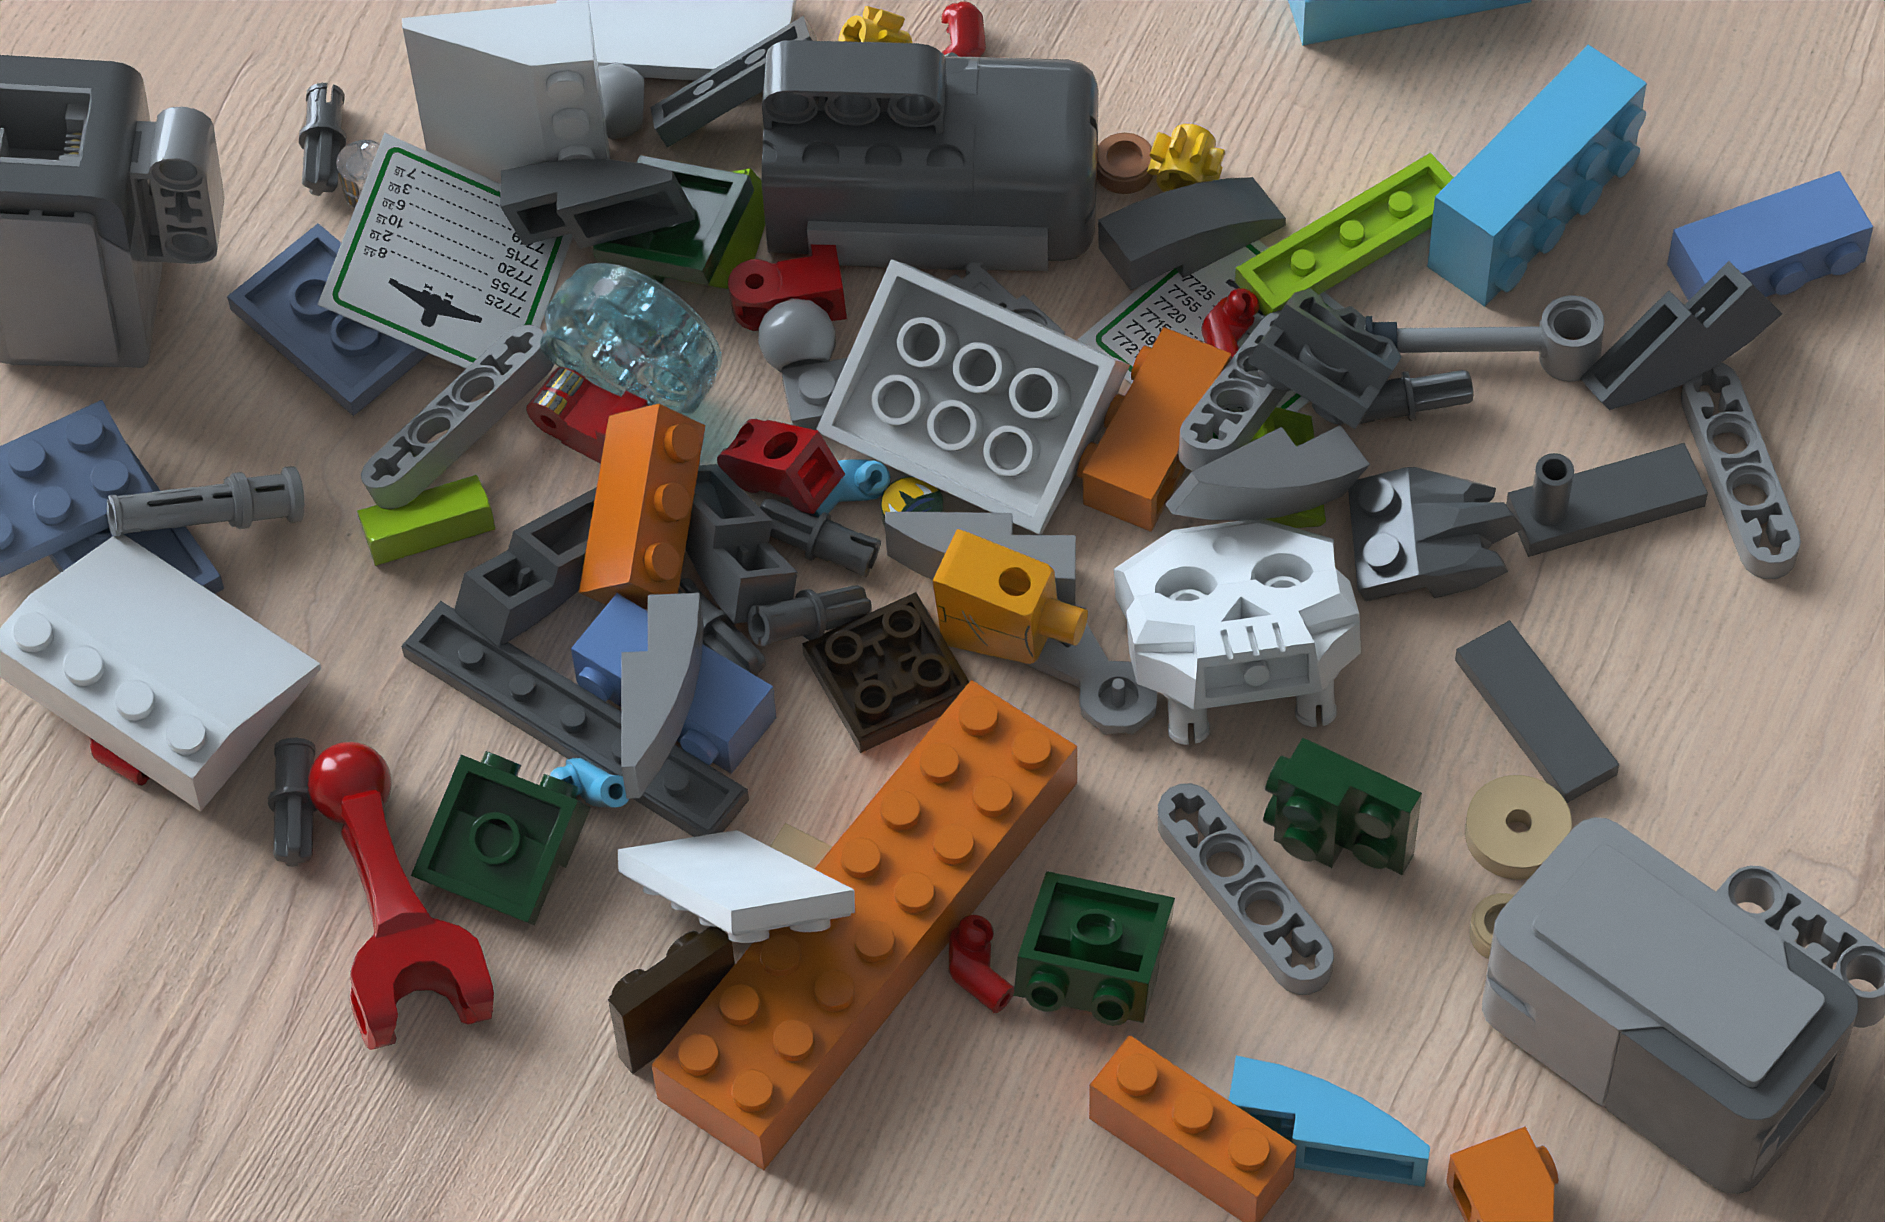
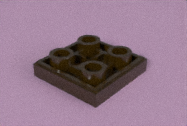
(886, 671)
(657, 1003)

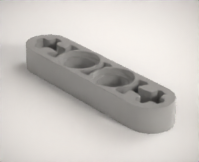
(1230, 388)
(411, 464)
(1746, 467)
(1237, 892)

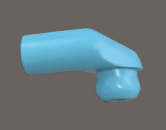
(862, 482)
(595, 785)

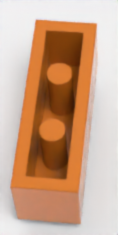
(1138, 456)
(642, 505)
(1191, 1131)

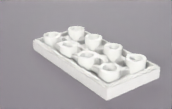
(681, 35)
(737, 884)

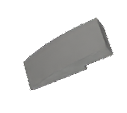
(1271, 478)
(923, 538)
(659, 687)

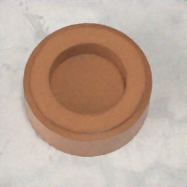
(1124, 163)

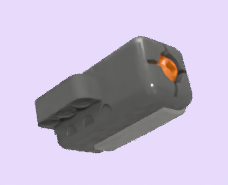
(928, 156)

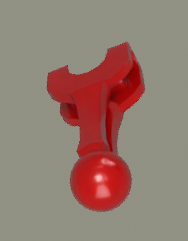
(408, 946)

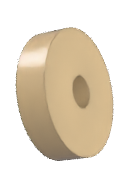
(1516, 800)

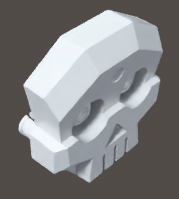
(1238, 620)

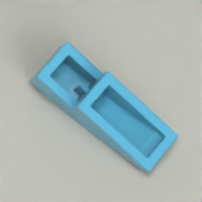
(1329, 1124)

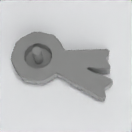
(1107, 688)

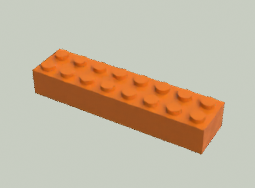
(918, 865)

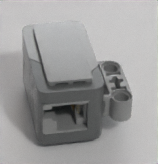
(95, 209)
(1678, 1001)

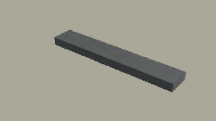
(567, 718)

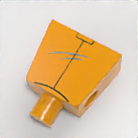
(1001, 601)

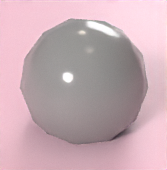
(622, 99)
(796, 334)

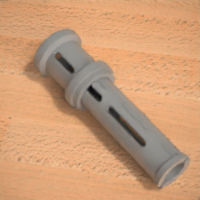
(235, 501)

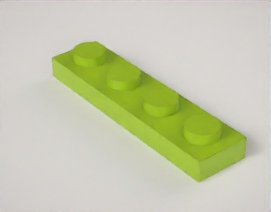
(1346, 237)

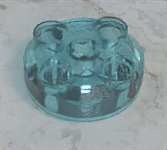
(631, 337)

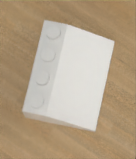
(508, 86)
(970, 396)
(152, 667)

